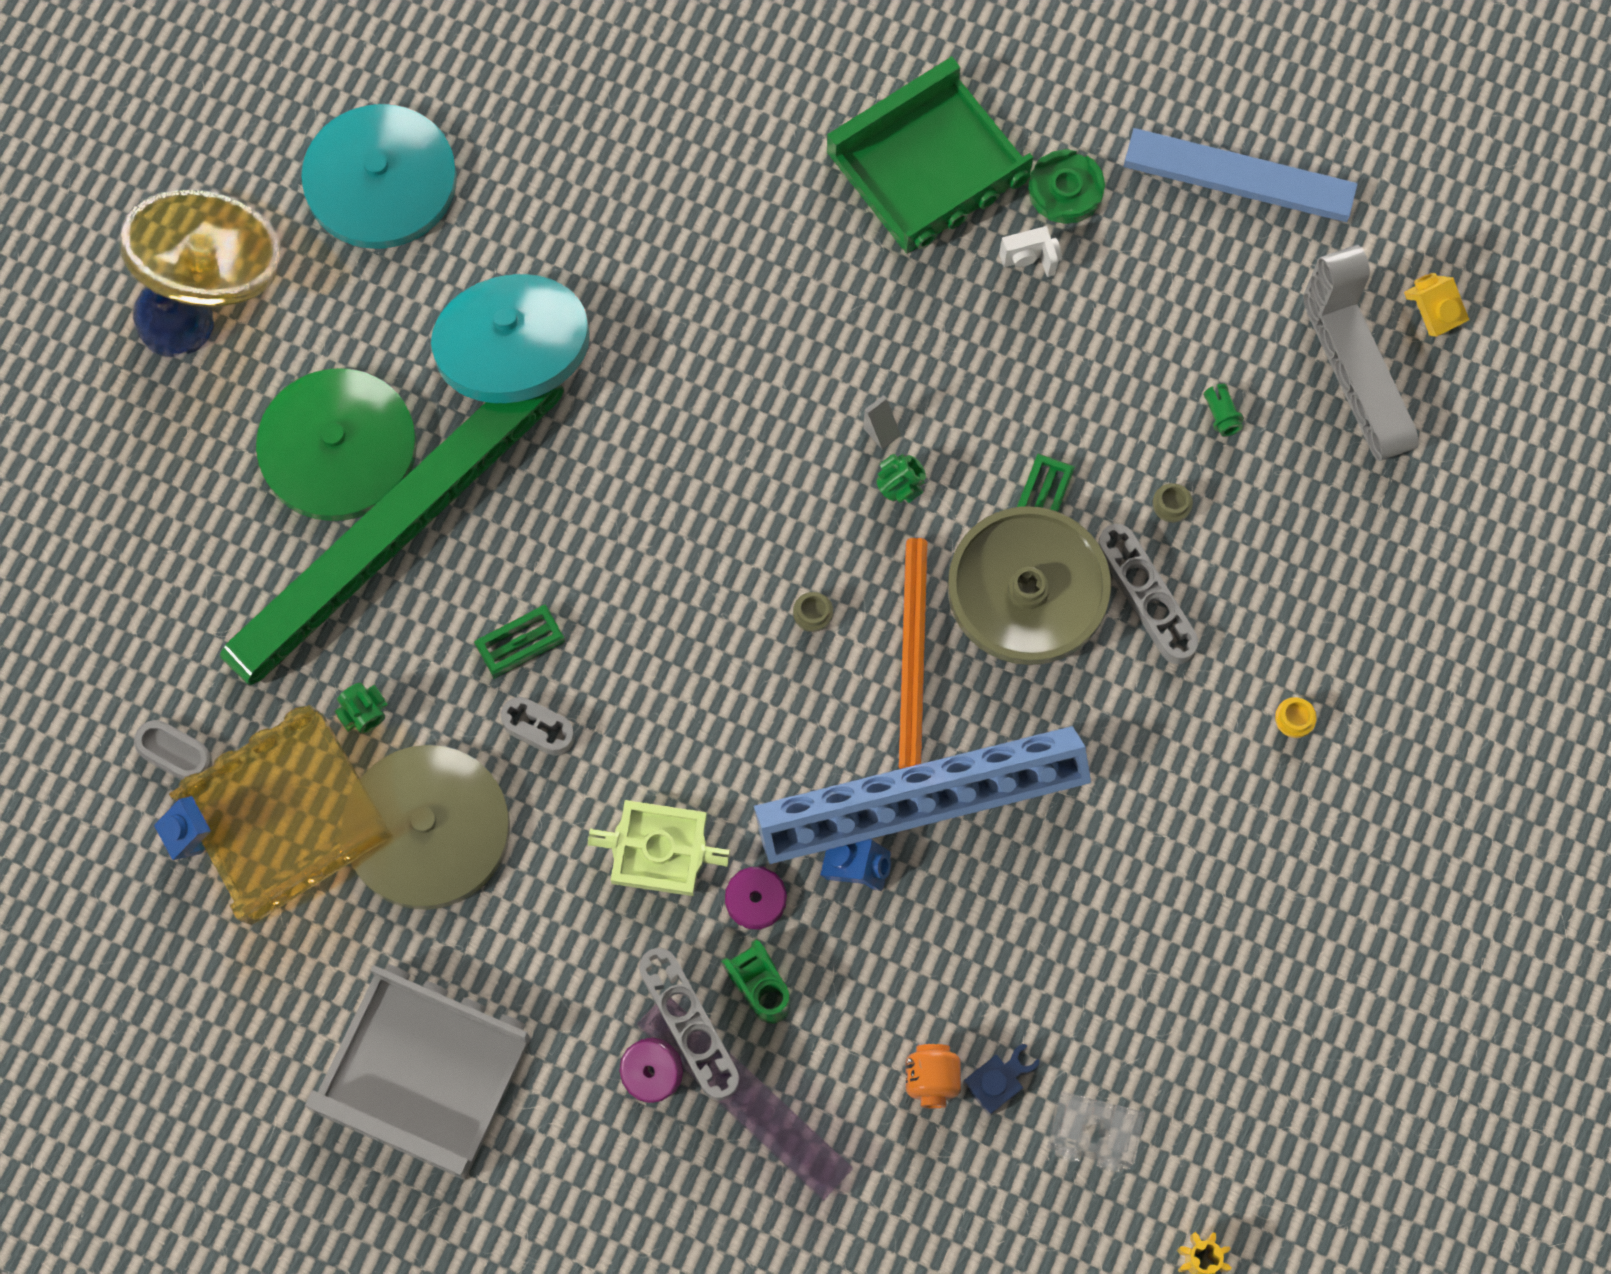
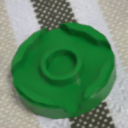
(1066, 186)

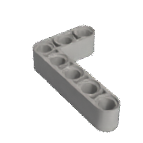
(1353, 353)

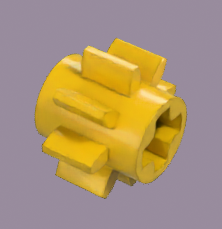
(1215, 1254)

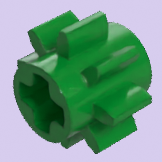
(901, 478)
(361, 708)

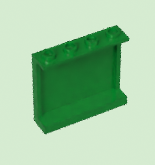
(927, 157)

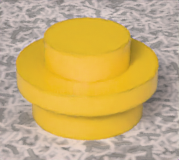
(1295, 717)

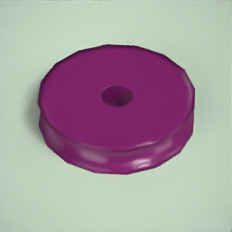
(759, 914)
(665, 1063)

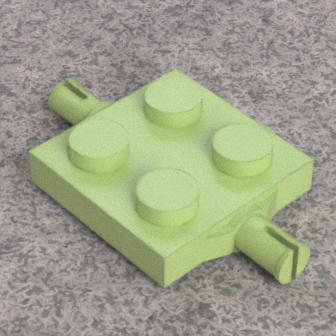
(658, 848)

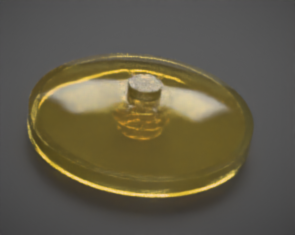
(200, 248)

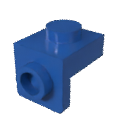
(183, 829)
(858, 863)

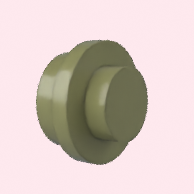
(1172, 502)
(813, 611)

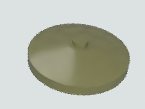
(1029, 585)
(443, 823)

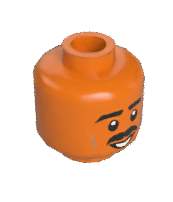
(933, 1075)

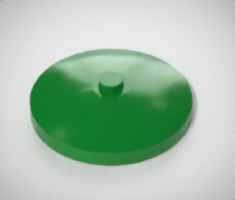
(335, 443)

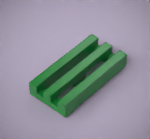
(1053, 465)
(526, 654)

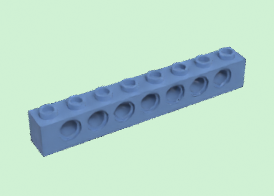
(922, 794)

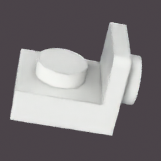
(1028, 246)

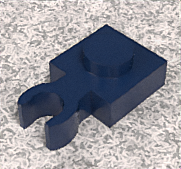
(996, 1082)

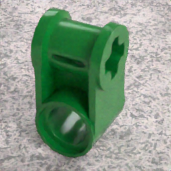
(756, 975)

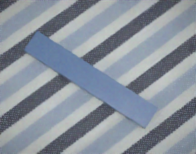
(1240, 175)

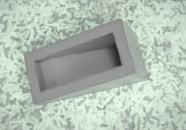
(881, 423)

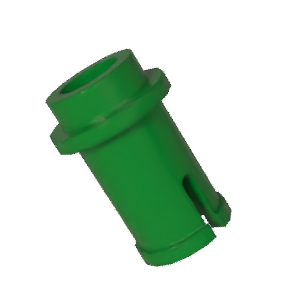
(1226, 417)

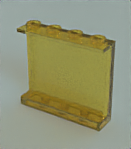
(283, 813)

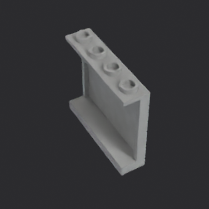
(421, 1071)

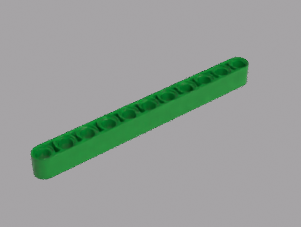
(381, 535)

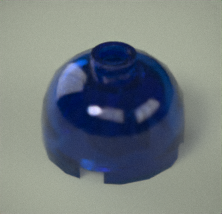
(169, 325)

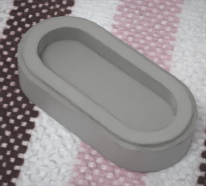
(171, 749)

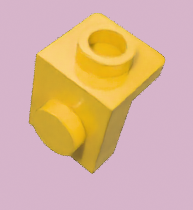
(1438, 303)

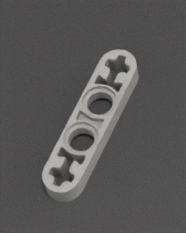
(1152, 591)
(692, 1022)

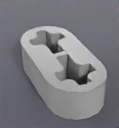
(542, 718)

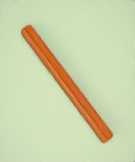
(913, 653)

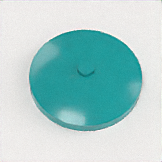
(379, 176)
(510, 338)

